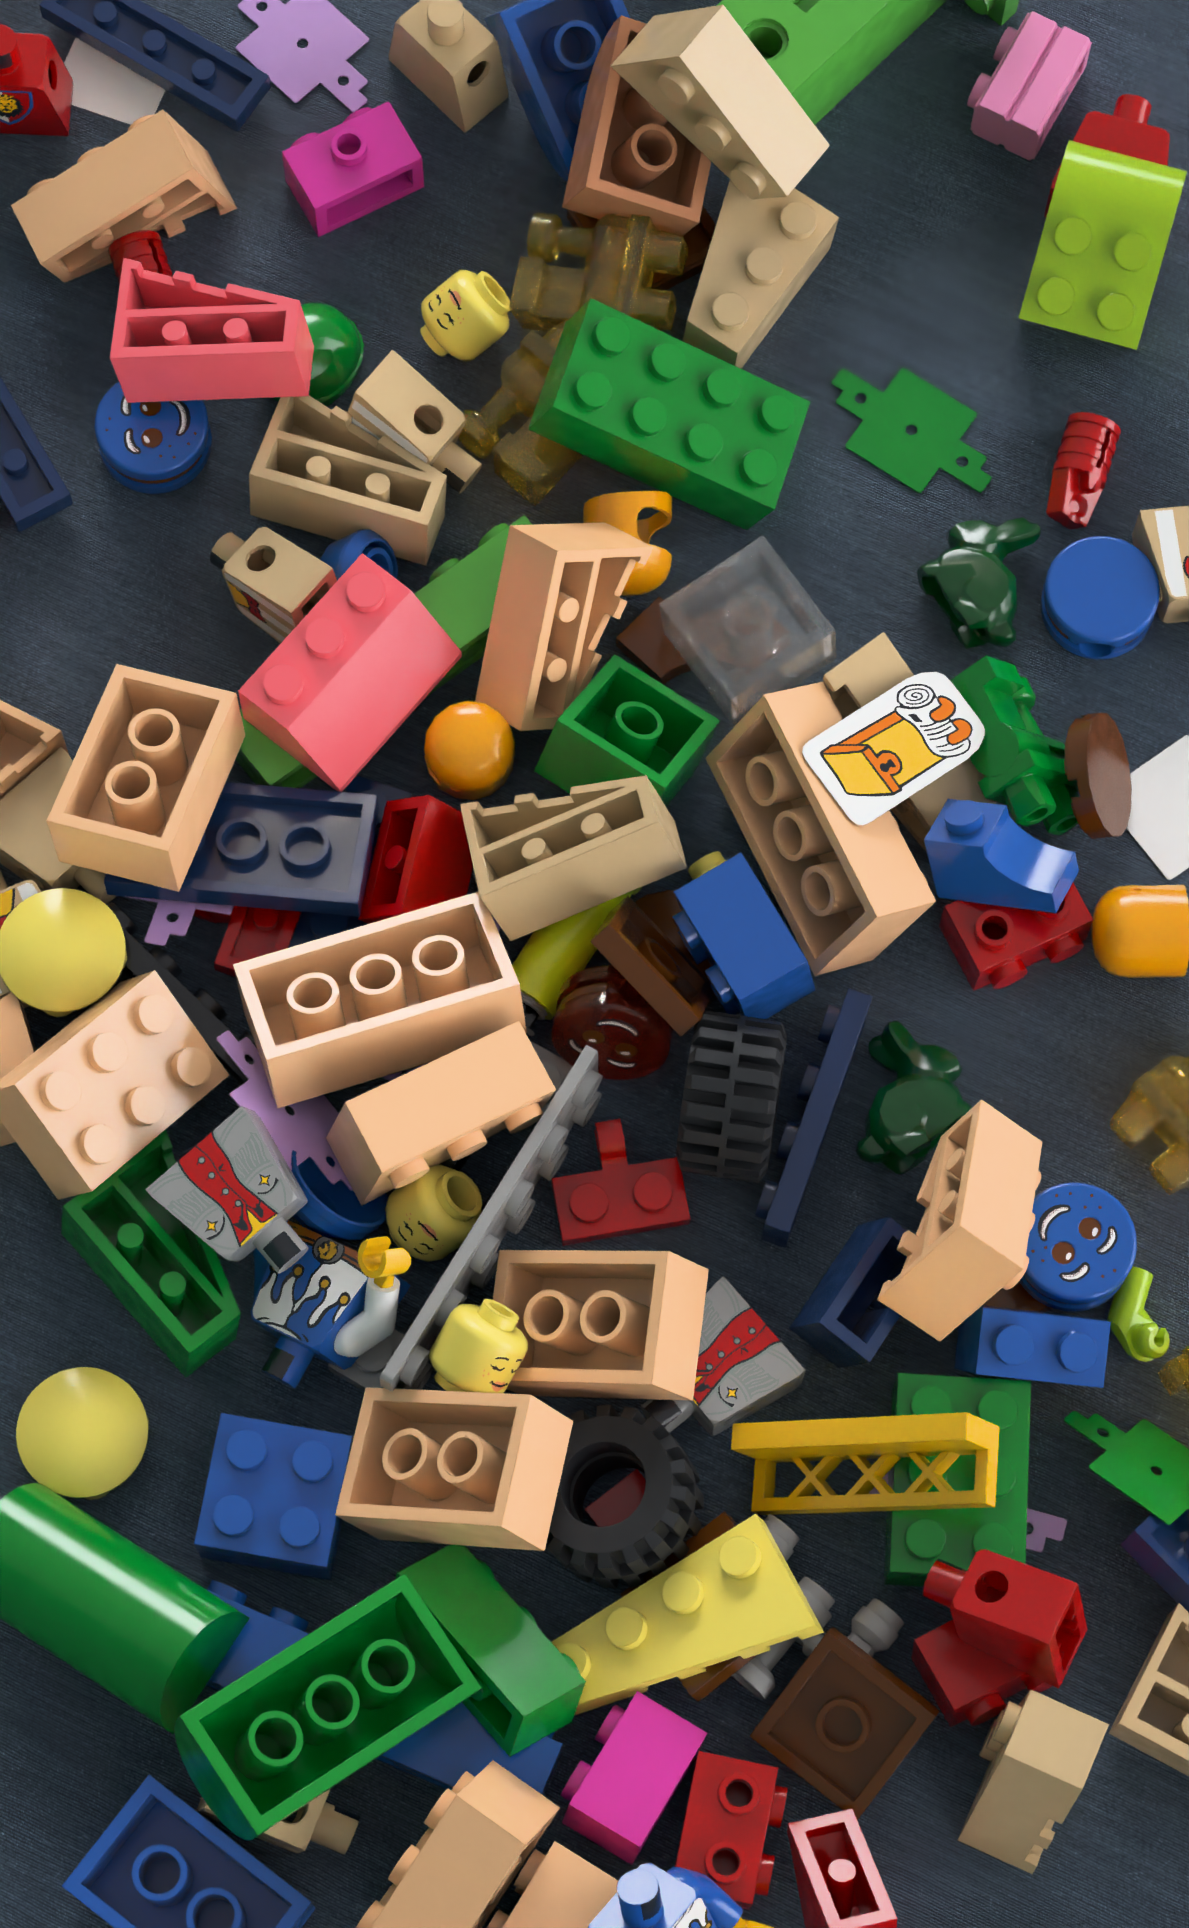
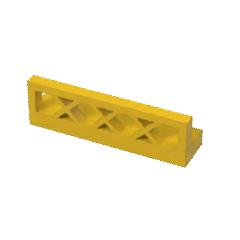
(870, 1438)

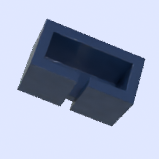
(835, 1312)

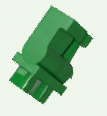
(1015, 756)

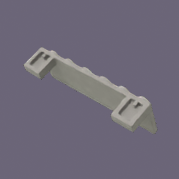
(403, 1359)

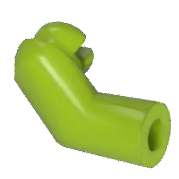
(1132, 1323)

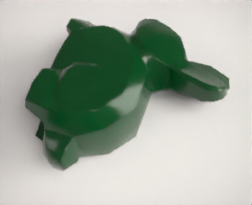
(974, 583)
(914, 1109)

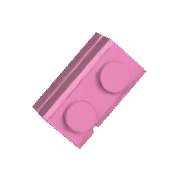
(1029, 85)

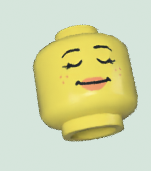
(465, 315)
(433, 1213)
(478, 1348)

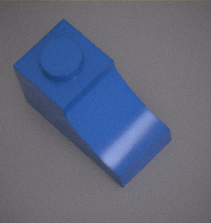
(991, 860)

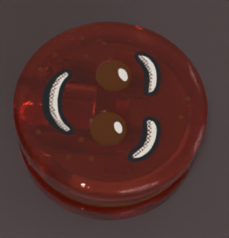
(612, 1017)

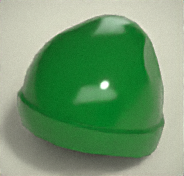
(336, 352)

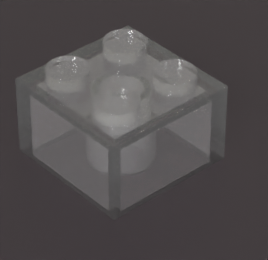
(748, 629)

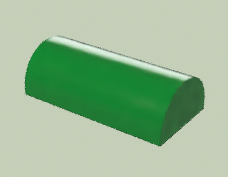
(109, 1605)
(321, 1709)

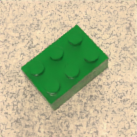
(955, 1535)

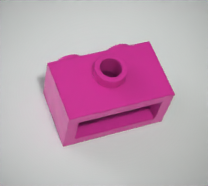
(353, 168)
(632, 1777)

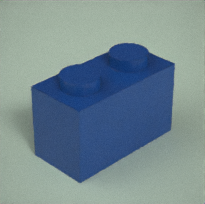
(1034, 1346)

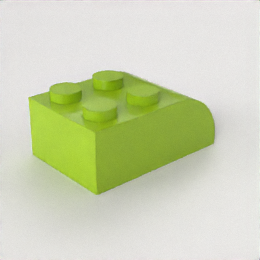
(1102, 244)

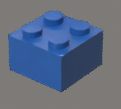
(745, 940)
(273, 1496)

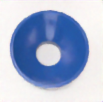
(334, 1208)

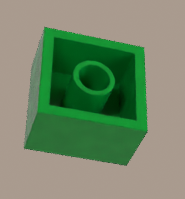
(627, 729)

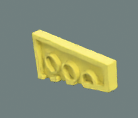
(699, 1612)

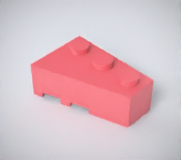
(206, 341)

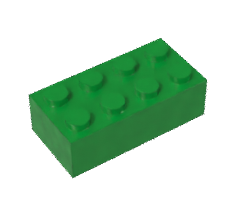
(669, 415)

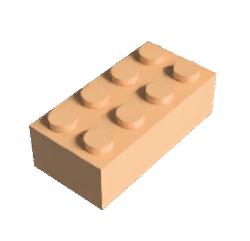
(836, 881)
(378, 998)

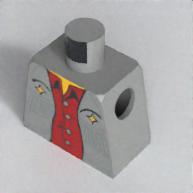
(236, 1193)
(737, 1367)

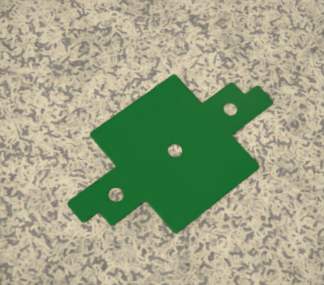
(907, 457)
(1129, 1463)

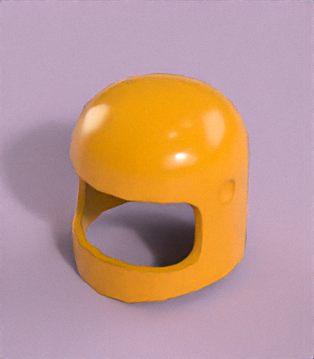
(622, 512)
(469, 750)
(1142, 931)

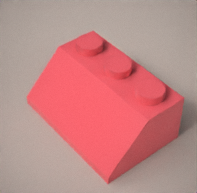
(349, 674)

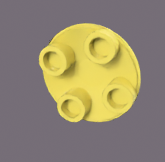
(61, 950)
(82, 1432)

